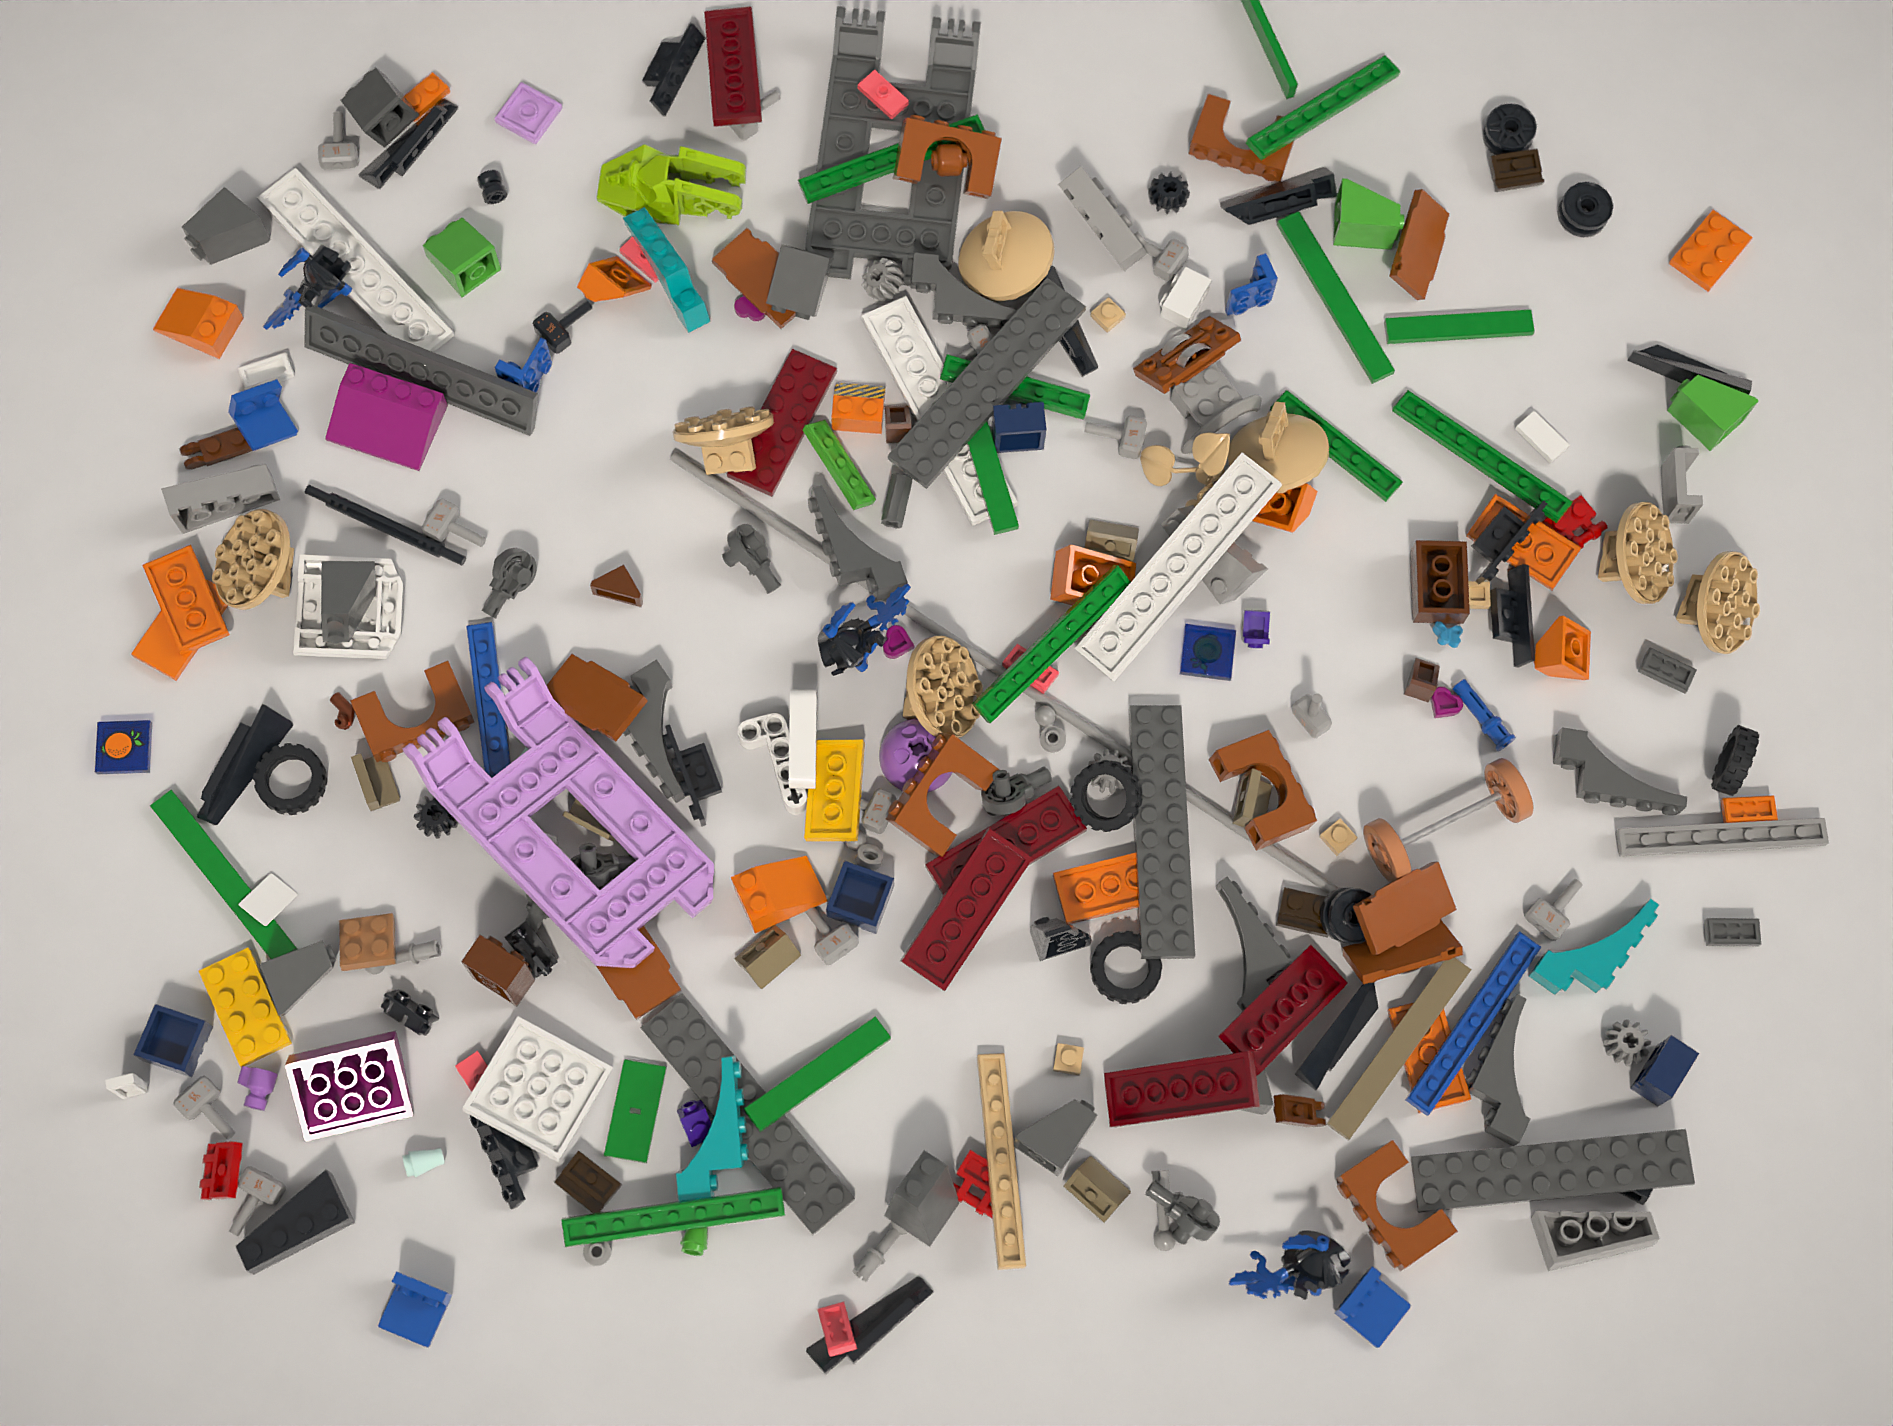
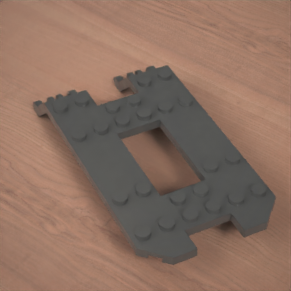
(837, 222)

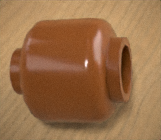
(948, 160)

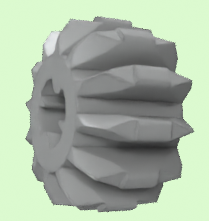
(883, 279)
(1107, 780)
(1632, 1036)

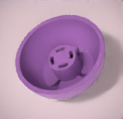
(899, 760)

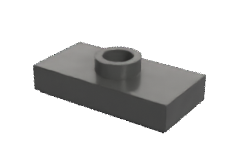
(1667, 670)
(1732, 932)

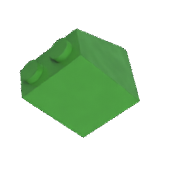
(1365, 218)
(462, 256)
(1710, 409)

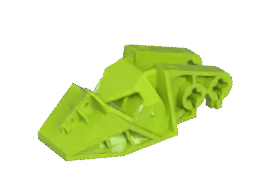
(642, 181)

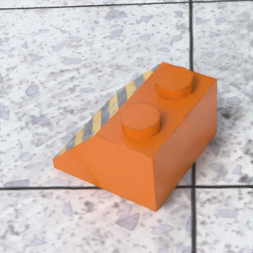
(858, 408)

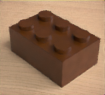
(1439, 582)
(498, 970)

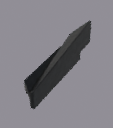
(409, 146)
(1283, 197)
(1074, 339)
(1680, 367)
(239, 762)
(1339, 1036)
(874, 1324)

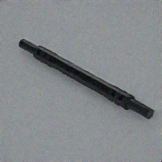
(385, 525)

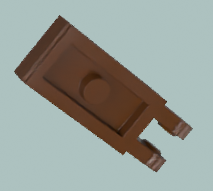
(215, 449)
(1297, 1111)

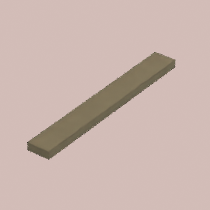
(1398, 1047)

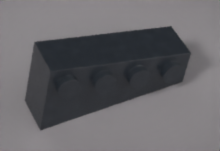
(301, 1222)

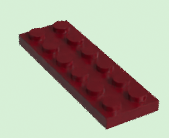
(732, 66)
(793, 404)
(1033, 829)
(966, 909)
(1284, 1008)
(1182, 1089)

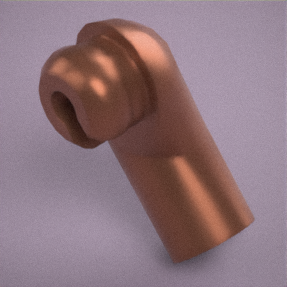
(346, 712)

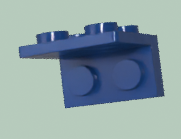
(1257, 292)
(533, 370)
(261, 415)
(1372, 1308)
(414, 1310)

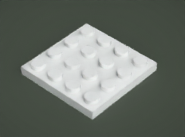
(537, 1089)

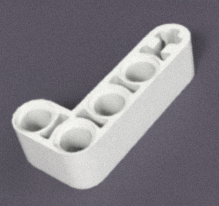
(802, 739)
(774, 741)

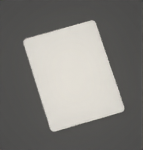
(268, 899)

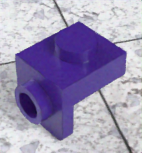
(1255, 628)
(694, 1121)

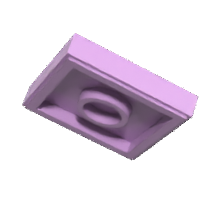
(528, 113)

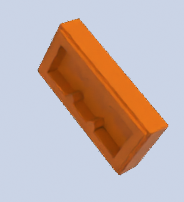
(1748, 809)

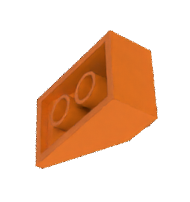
(199, 321)
(1079, 569)
(778, 891)

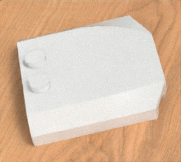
(378, 628)

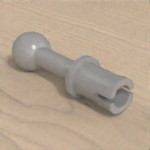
(415, 954)
(1163, 1238)
(875, 1256)

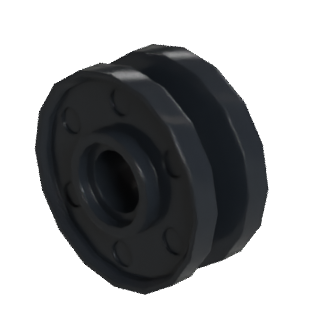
(1513, 118)
(1587, 196)
(1335, 915)

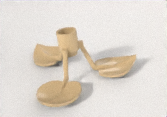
(1208, 449)

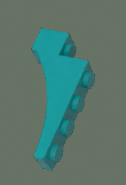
(669, 269)
(1595, 962)
(724, 1143)

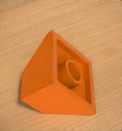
(611, 280)
(1288, 509)
(1564, 650)

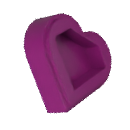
(745, 308)
(897, 642)
(1445, 704)

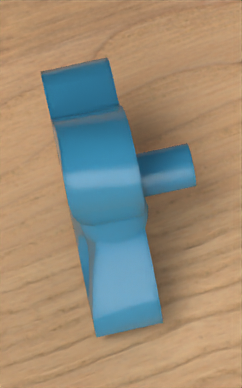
(1447, 635)

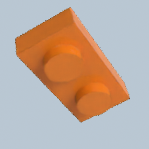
(427, 94)

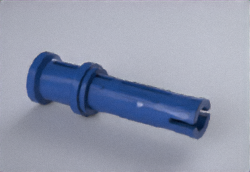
(1490, 724)

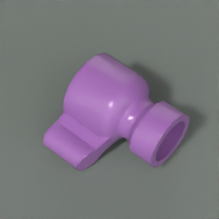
(260, 1083)

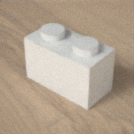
(1185, 297)

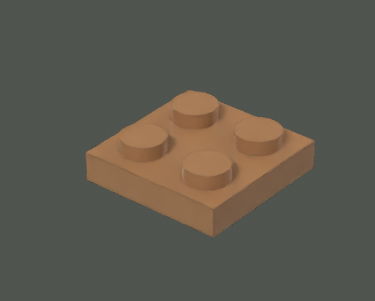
(367, 942)

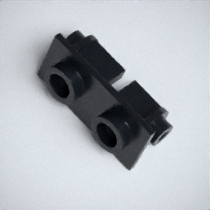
(530, 946)
(400, 1004)

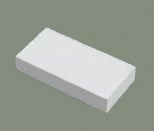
(266, 370)
(1542, 437)
(127, 1086)

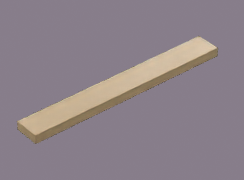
(1001, 1162)

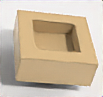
(1107, 314)
(1479, 595)
(1338, 837)
(1068, 1059)

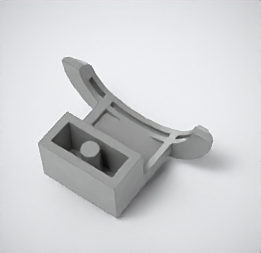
(1211, 402)

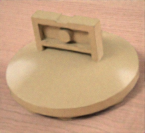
(1006, 255)
(725, 437)
(1284, 446)
(1640, 553)
(254, 560)
(1722, 602)
(942, 687)

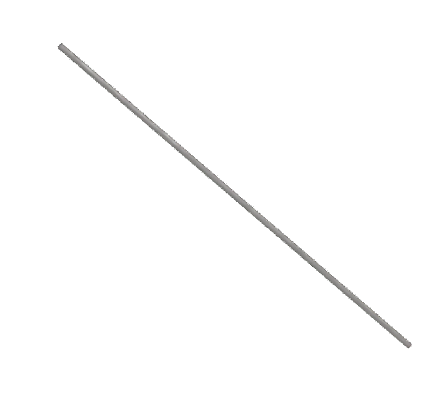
(996, 669)

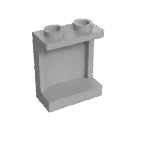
(1676, 503)

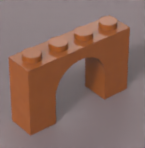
(1212, 144)
(981, 152)
(388, 739)
(1263, 754)
(911, 810)
(1401, 1244)

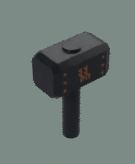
(555, 332)

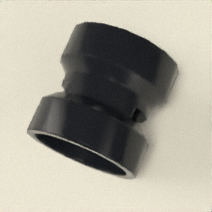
(490, 183)

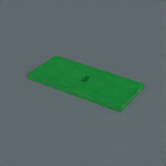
(629, 1132)

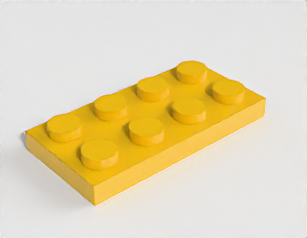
(836, 801)
(245, 1007)

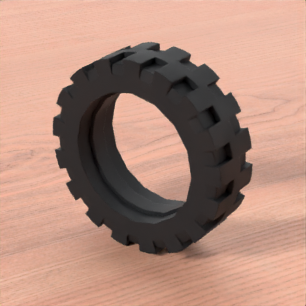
(272, 760)
(1735, 760)
(1084, 810)
(1107, 988)

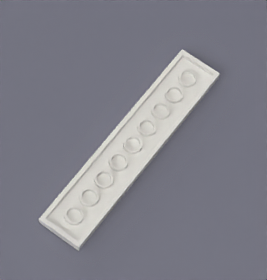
(373, 282)
(917, 374)
(1178, 566)

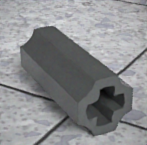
(896, 500)

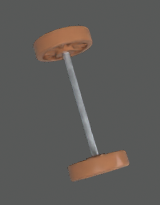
(1506, 790)

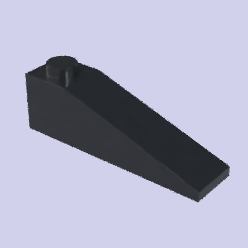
(1057, 938)

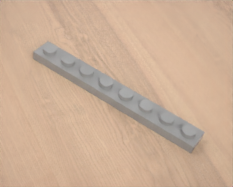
(1722, 837)

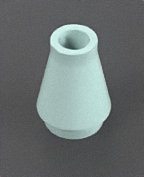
(422, 1161)

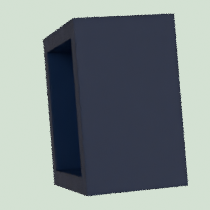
(1019, 427)
(860, 897)
(173, 1040)
(1664, 1071)

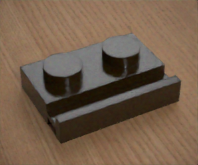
(1516, 170)
(1301, 912)
(587, 1183)

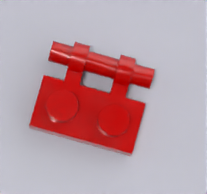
(1578, 516)
(221, 1170)
(975, 1173)

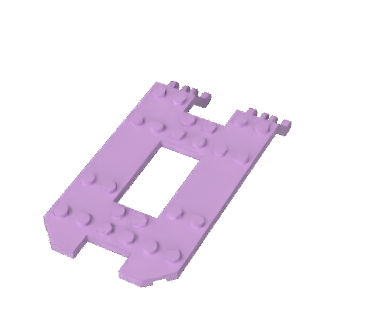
(562, 758)

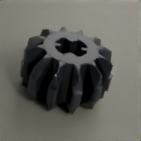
(1168, 193)
(427, 822)

